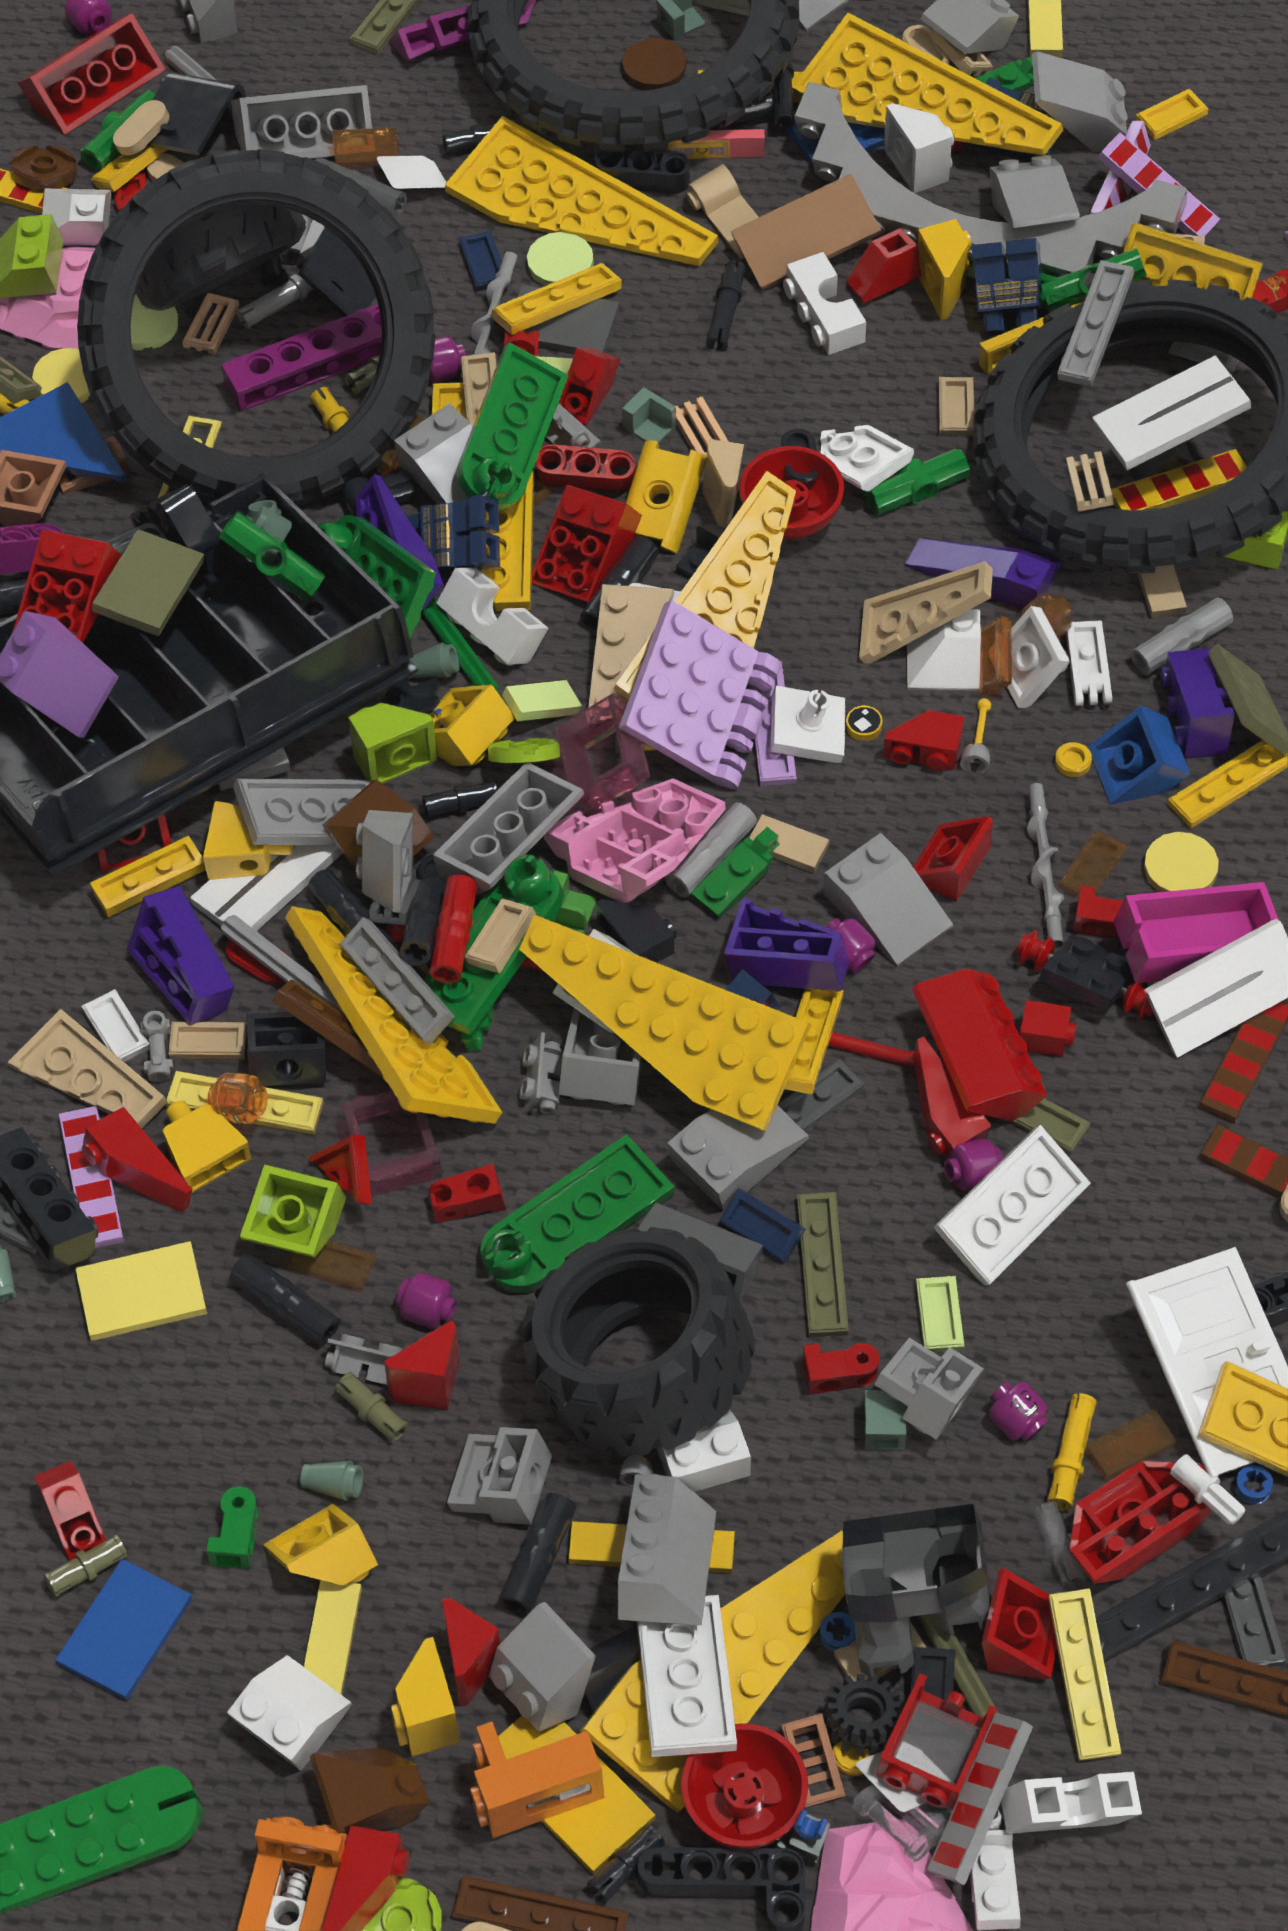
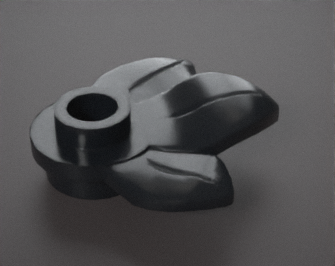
(418, 698)

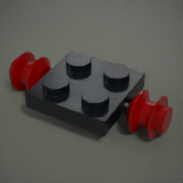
(1085, 972)

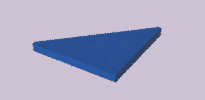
(61, 430)

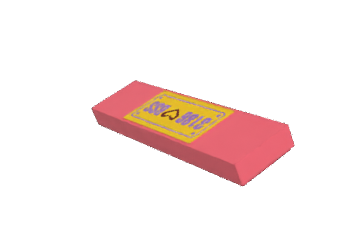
(722, 145)

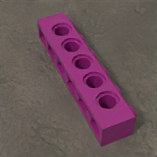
(303, 359)

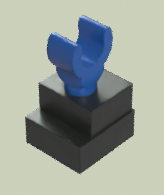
(806, 1837)

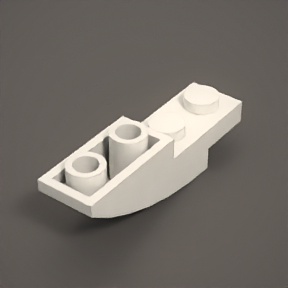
(995, 1880)

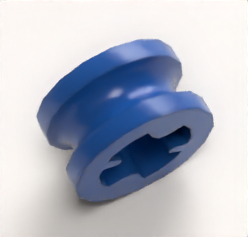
(1250, 1496)
(827, 1637)

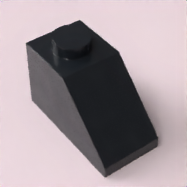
(637, 929)

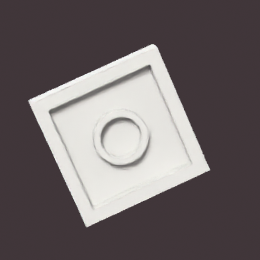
(1035, 657)
(808, 724)

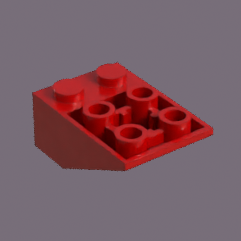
(584, 543)
(67, 579)

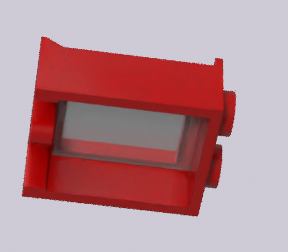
(933, 1746)

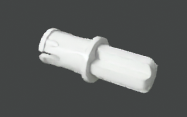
(1207, 1490)

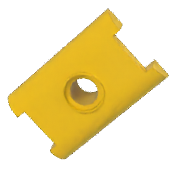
(670, 474)

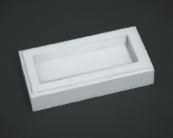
(116, 1026)

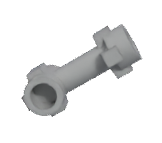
(156, 1030)

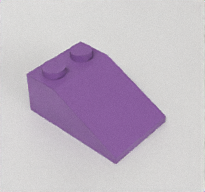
(55, 672)

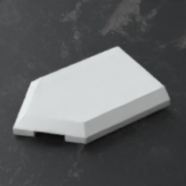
(865, 455)

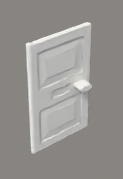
(1197, 1323)

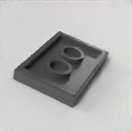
(578, 328)

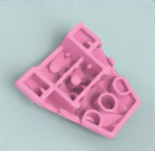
(54, 316)
(635, 843)
(876, 1887)

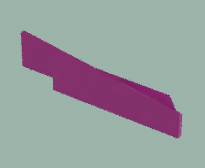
(440, 32)

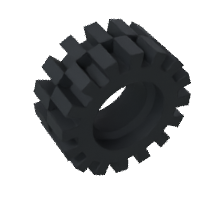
(866, 1695)

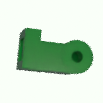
(238, 1530)

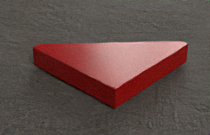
(348, 1166)

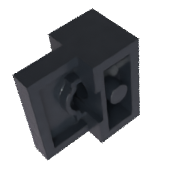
(284, 1050)

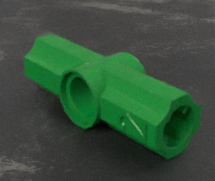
(101, 148)
(1071, 287)
(918, 481)
(290, 570)

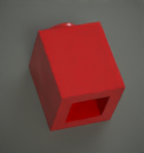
(1047, 1028)

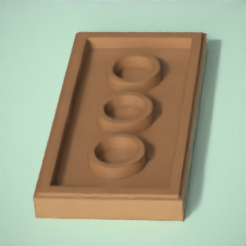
(819, 222)

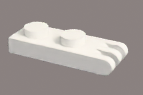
(1088, 662)

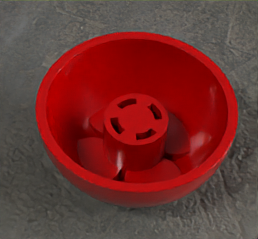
(811, 507)
(760, 1769)

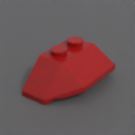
(1133, 1521)

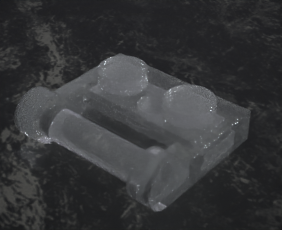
(926, 1819)

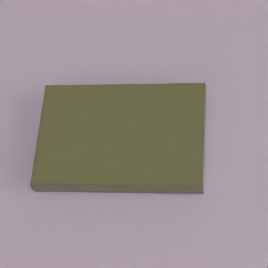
(148, 582)
(1250, 698)

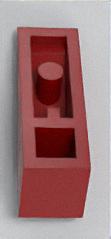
(943, 1111)
(131, 1158)
(365, 1878)

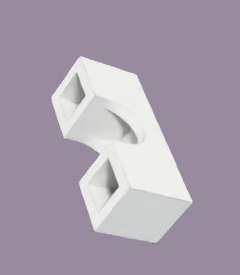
(832, 324)
(469, 602)
(1079, 1804)

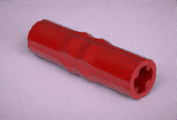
(453, 929)

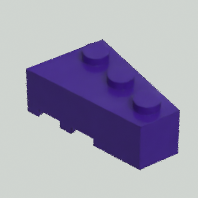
(1196, 704)
(785, 950)
(179, 956)

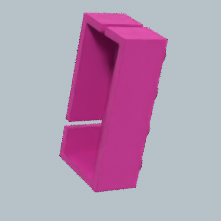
(1186, 925)

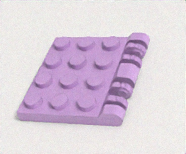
(693, 695)

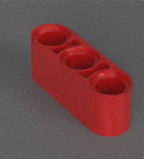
(574, 457)

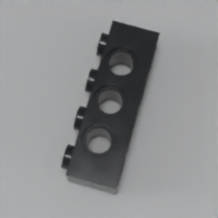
(43, 1204)

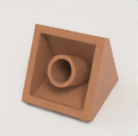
(26, 486)

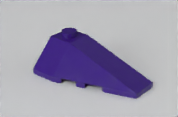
(381, 510)
(1017, 572)

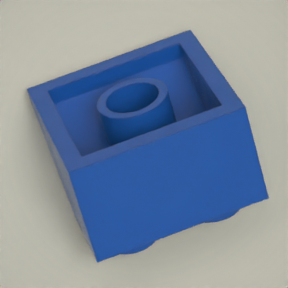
(1138, 757)

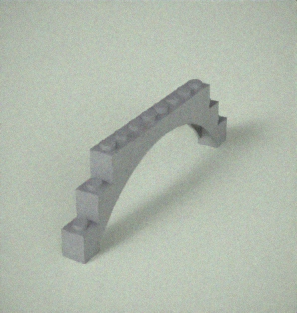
(1063, 244)

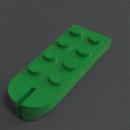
(510, 427)
(386, 563)
(471, 997)
(578, 1209)
(95, 1835)

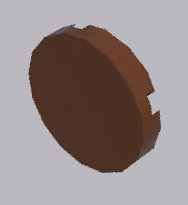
(654, 63)
(43, 168)

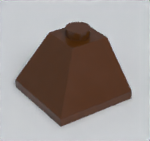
(375, 796)
(369, 1788)

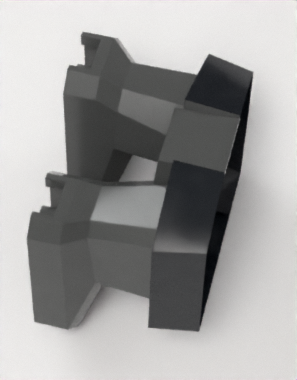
(894, 1577)

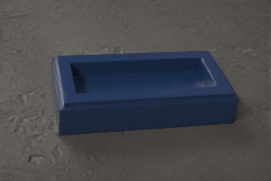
(481, 258)
(762, 1225)

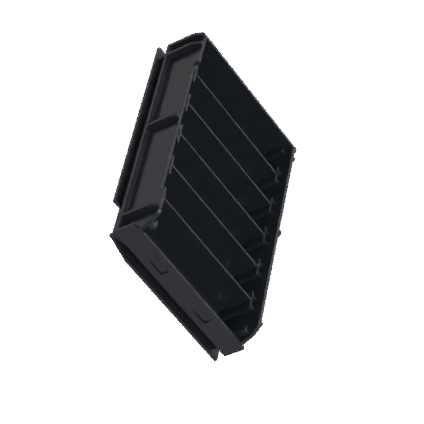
(205, 698)

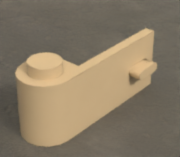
(721, 202)

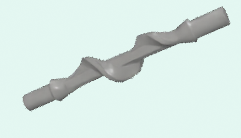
(482, 327)
(1041, 872)

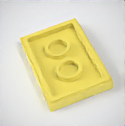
(140, 1291)

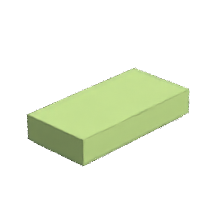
(541, 700)
(940, 1314)

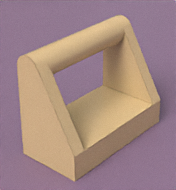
(722, 478)

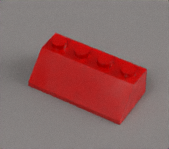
(92, 74)
(980, 1044)

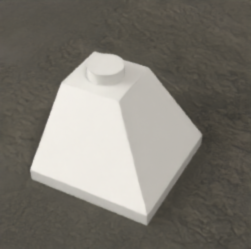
(79, 214)
(947, 656)

